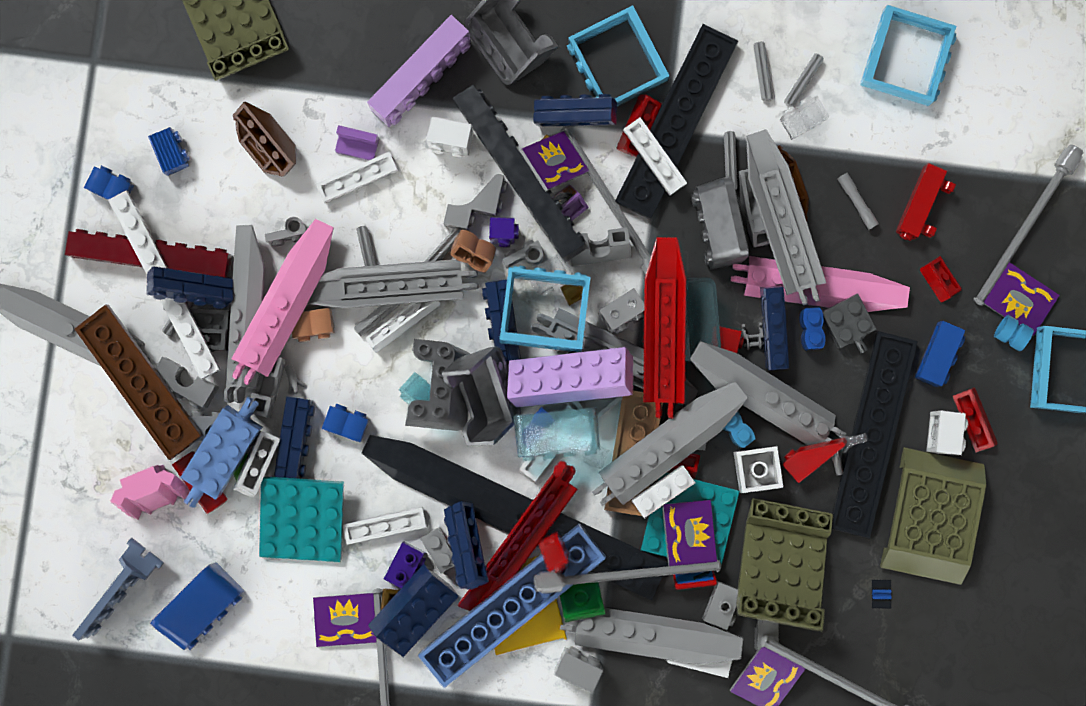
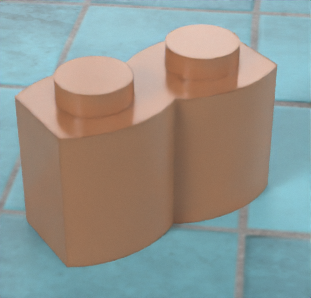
(472, 250)
(314, 323)

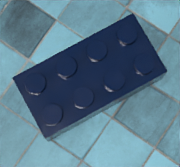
(413, 610)

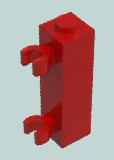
(921, 201)

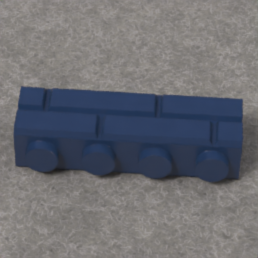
(575, 111)
(189, 286)
(495, 294)
(774, 327)
(293, 438)
(465, 545)

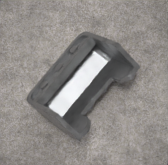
(507, 40)
(721, 223)
(484, 388)
(446, 405)

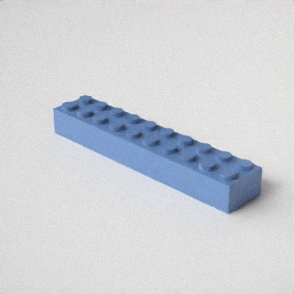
(504, 611)

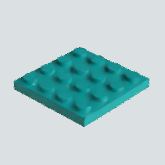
(723, 507)
(301, 519)

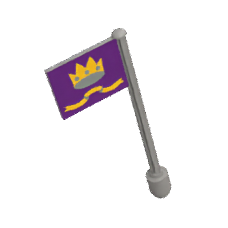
(562, 160)
(1008, 287)
(688, 545)
(346, 621)
(777, 669)

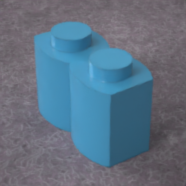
(739, 432)

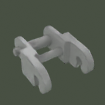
(746, 337)

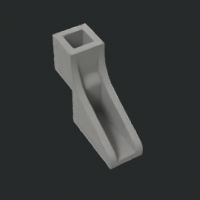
(485, 203)
(754, 221)

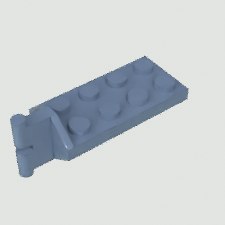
(134, 567)

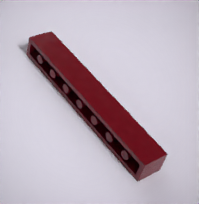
(120, 251)

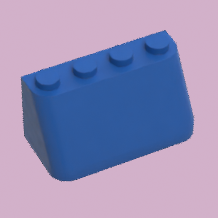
(198, 606)

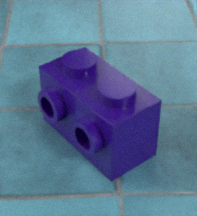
(503, 231)
(404, 564)

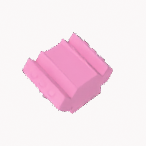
(148, 491)

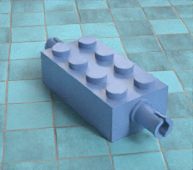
(221, 452)

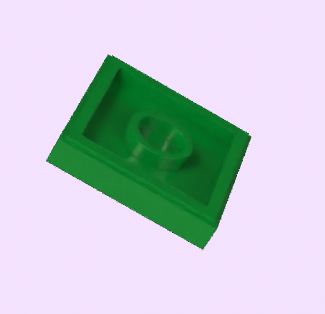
(582, 601)

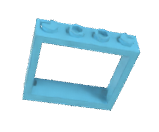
(627, 14)
(943, 57)
(541, 275)
(1042, 366)

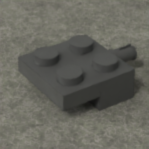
(849, 322)
(214, 327)

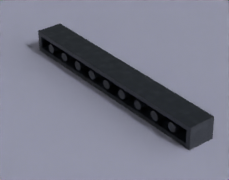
(519, 174)

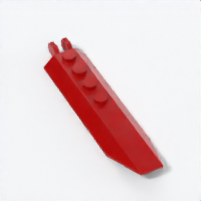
(664, 327)
(525, 534)

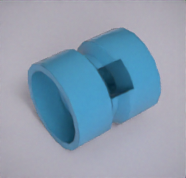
(1011, 331)

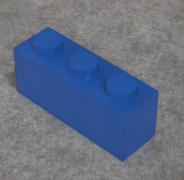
(940, 354)

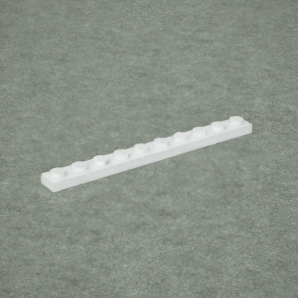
(177, 312)

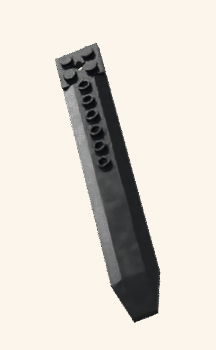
(499, 504)

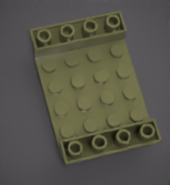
(235, 33)
(935, 516)
(783, 564)

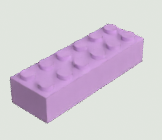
(420, 71)
(570, 377)

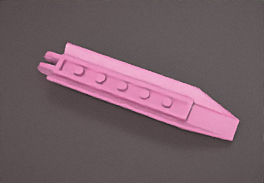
(840, 284)
(284, 302)

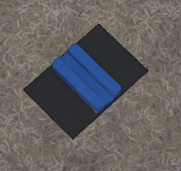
(881, 594)

